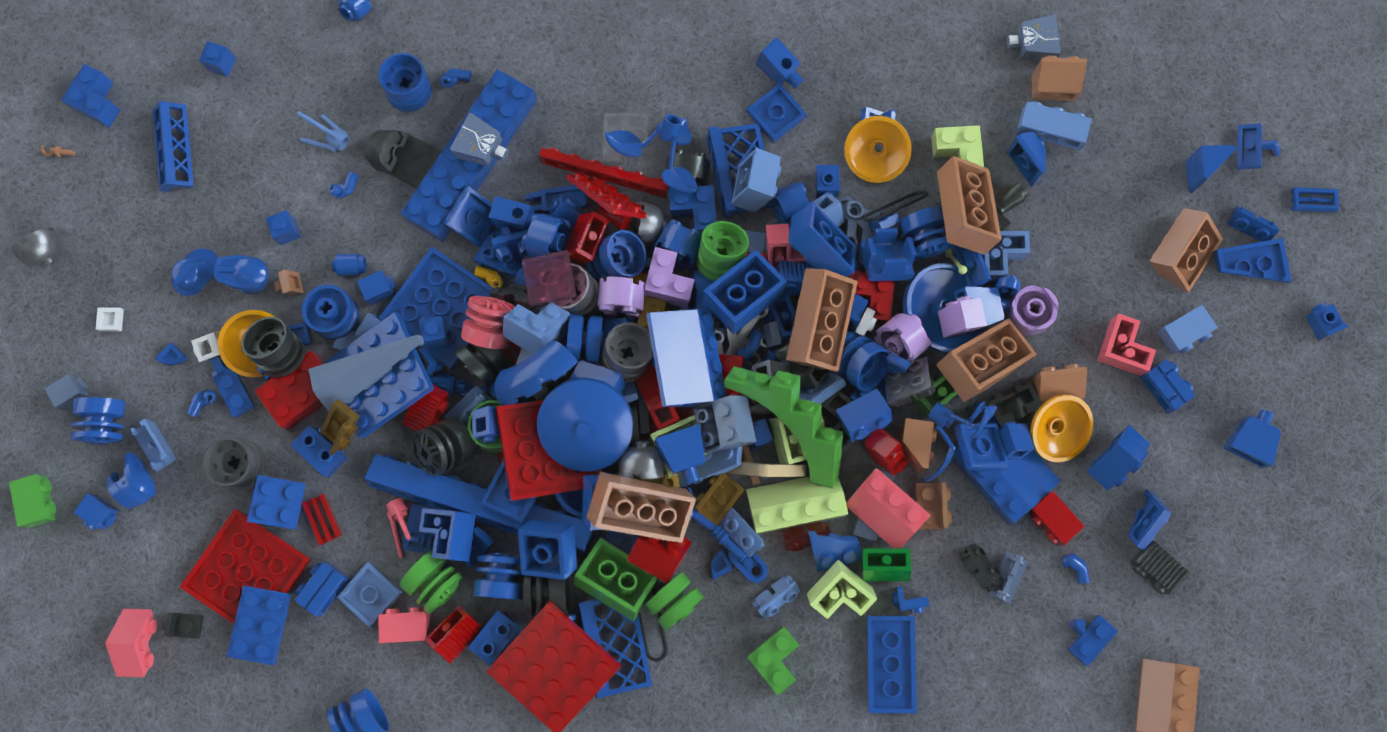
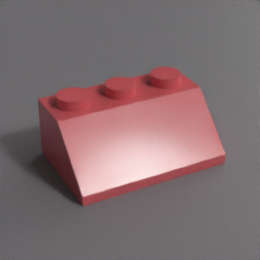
(887, 509)

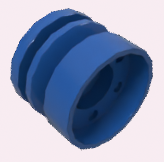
(404, 71)
(926, 232)
(618, 256)
(863, 361)
(98, 420)
(499, 577)
(361, 715)

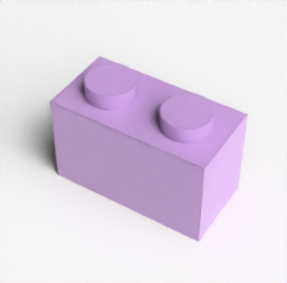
(962, 317)

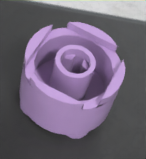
(621, 296)
(1035, 298)
(903, 336)

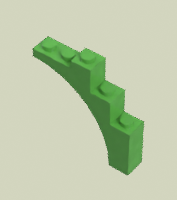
(801, 416)

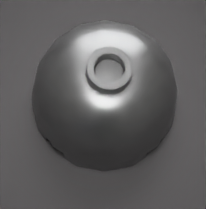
(650, 227)
(38, 248)
(641, 461)

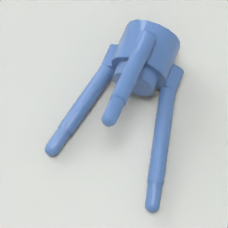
(336, 138)

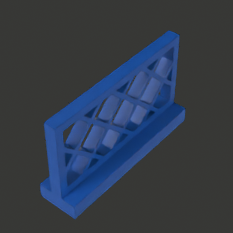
(722, 167)
(589, 626)

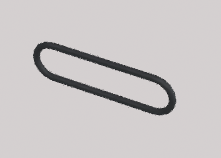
(895, 209)
(644, 638)

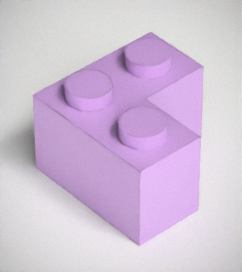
(665, 285)

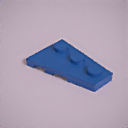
(1255, 260)

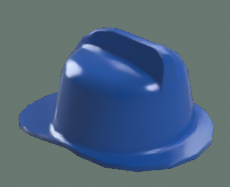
(193, 271)

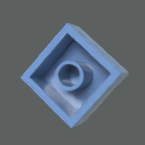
(756, 180)

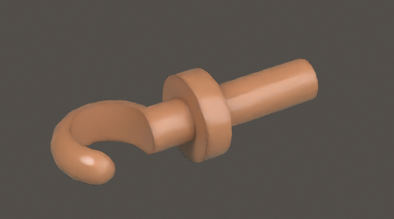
(58, 151)

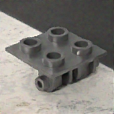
(913, 381)

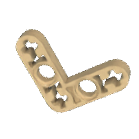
(770, 470)

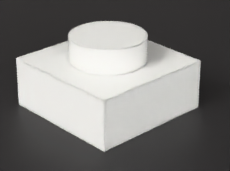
(109, 319)
(867, 322)

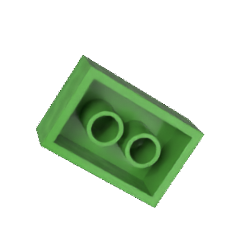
(615, 580)

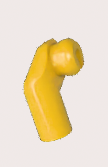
(491, 277)

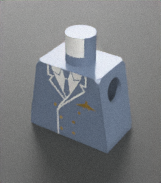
(1036, 38)
(478, 142)

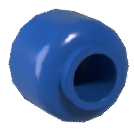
(354, 9)

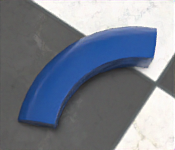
(528, 375)

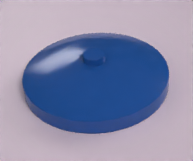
(927, 295)
(585, 424)

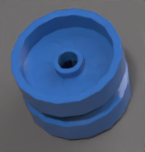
(330, 312)
(585, 340)

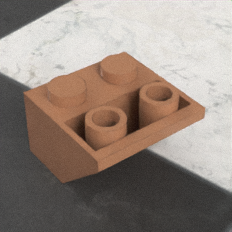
(1058, 78)
(1057, 382)
(916, 441)

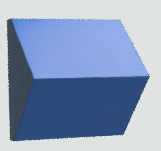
(1205, 163)

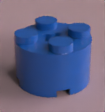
(789, 201)
(546, 235)
(680, 240)

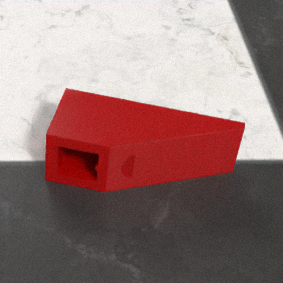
(650, 392)

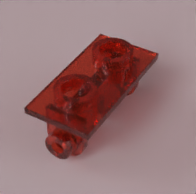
(797, 540)

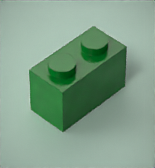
(886, 565)

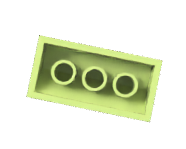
(794, 504)

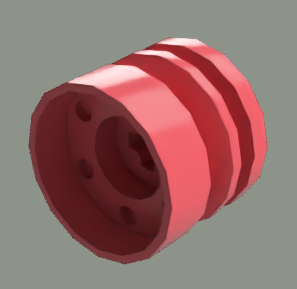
(486, 322)

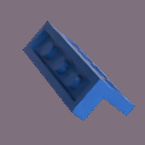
(164, 146)

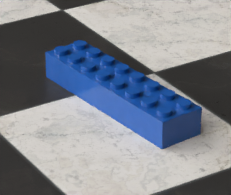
(502, 106)

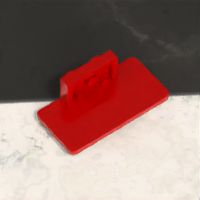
(611, 203)

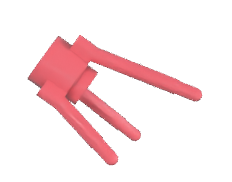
(397, 512)

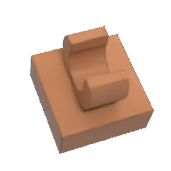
(289, 283)

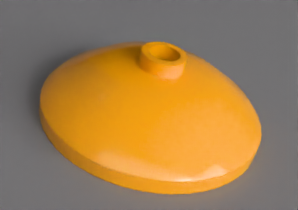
(873, 164)
(230, 342)
(1070, 430)

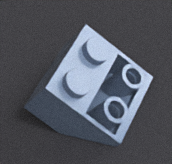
(725, 423)

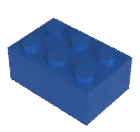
(821, 241)
(744, 291)

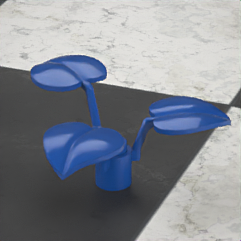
(670, 130)
(944, 417)

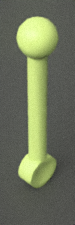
(961, 268)

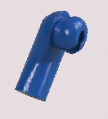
(453, 76)

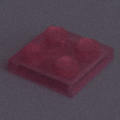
(549, 278)

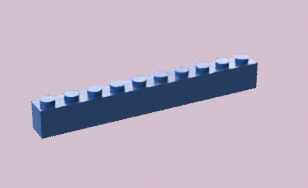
(454, 495)

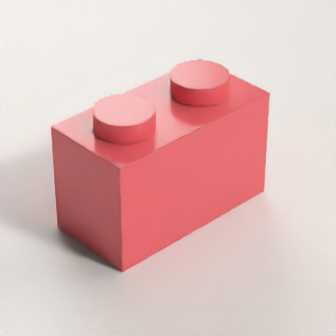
(404, 626)

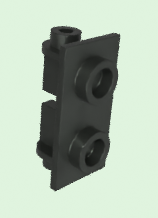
(989, 574)

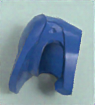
(242, 273)
(135, 486)

